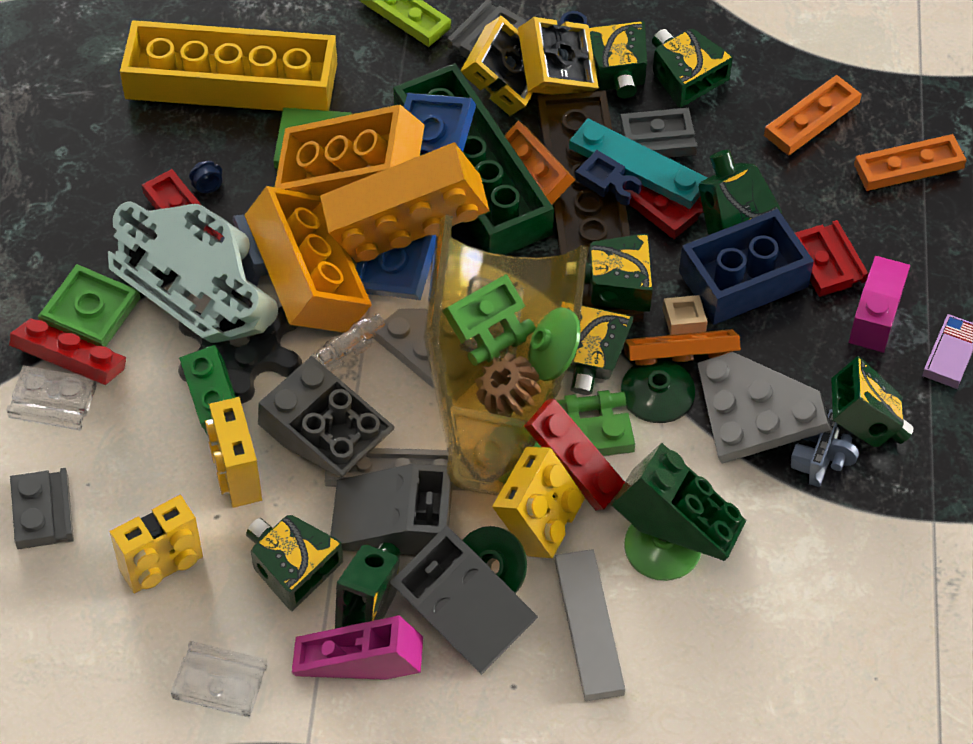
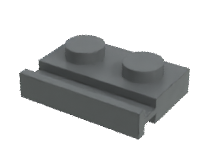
(468, 32)
(662, 131)
(41, 508)

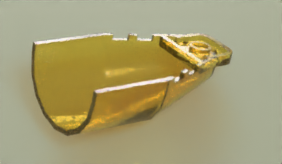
(479, 443)

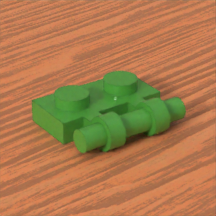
(483, 309)
(609, 431)

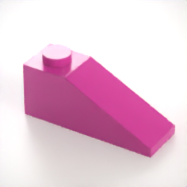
(879, 304)
(360, 651)

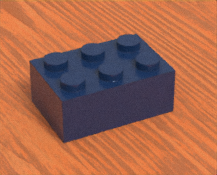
(745, 266)

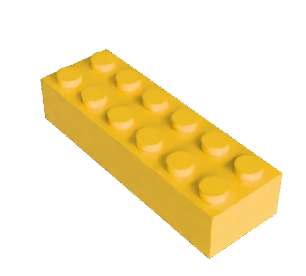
(228, 66)

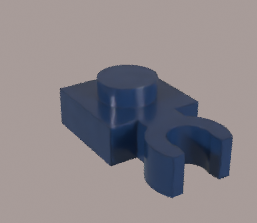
(605, 175)

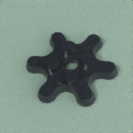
(257, 356)

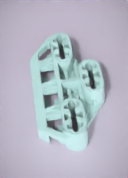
(201, 264)

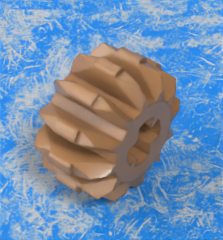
(508, 385)

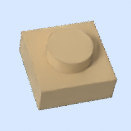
(684, 315)

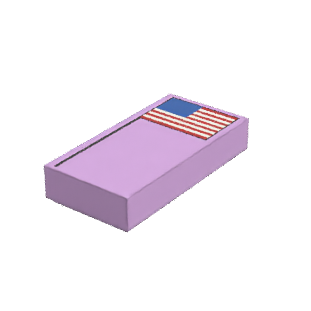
(950, 352)

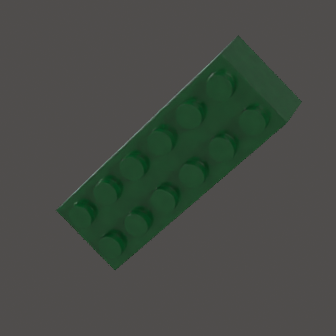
(516, 203)

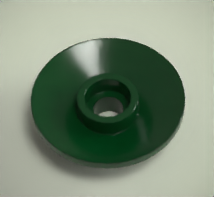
(657, 402)
(499, 544)

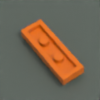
(812, 115)
(909, 162)
(541, 164)
(681, 346)

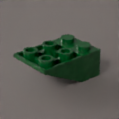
(678, 505)

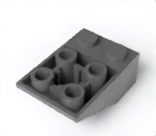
(322, 419)
(392, 506)
(463, 599)

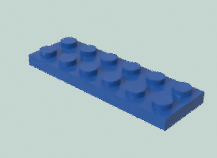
(406, 269)

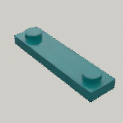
(639, 161)

